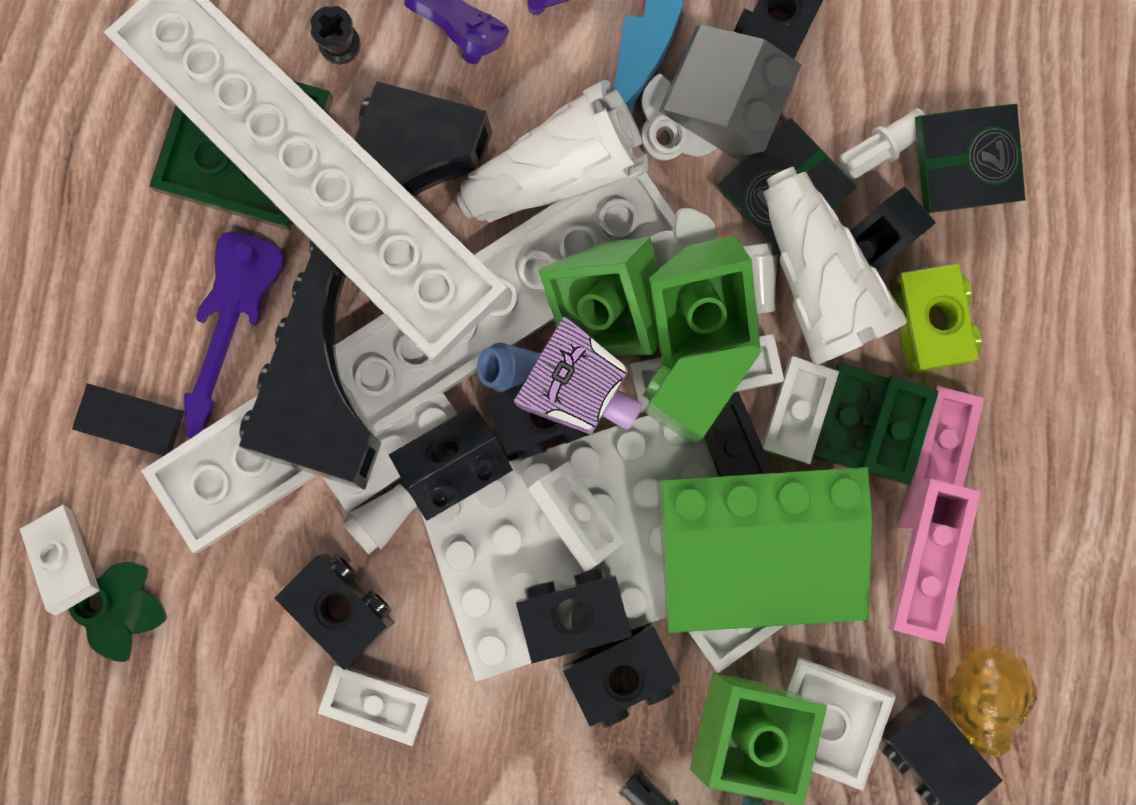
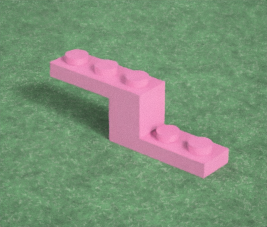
(940, 518)

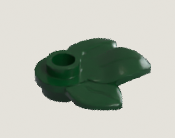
(123, 611)

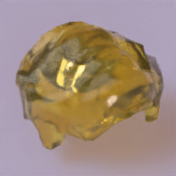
(991, 698)

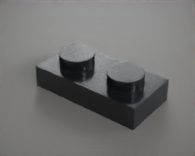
(735, 442)

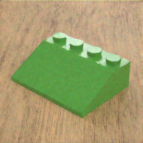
(766, 549)

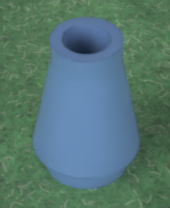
(505, 366)

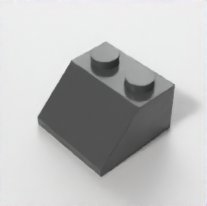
(730, 89)

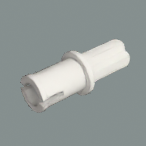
(881, 146)

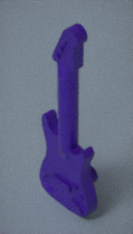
(465, 25)
(243, 275)

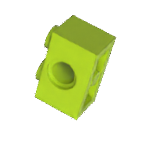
(923, 344)

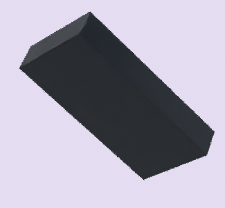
(127, 420)

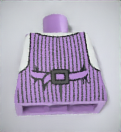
(577, 383)

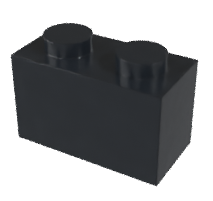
(937, 756)

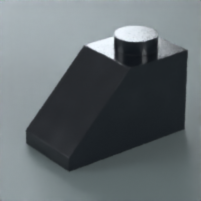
(891, 228)

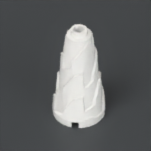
(566, 156)
(833, 286)

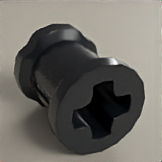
(335, 20)

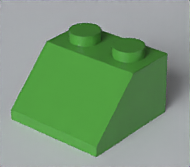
(607, 294)
(705, 301)
(697, 390)
(757, 740)

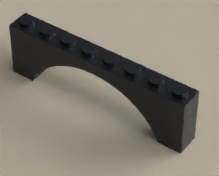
(301, 400)

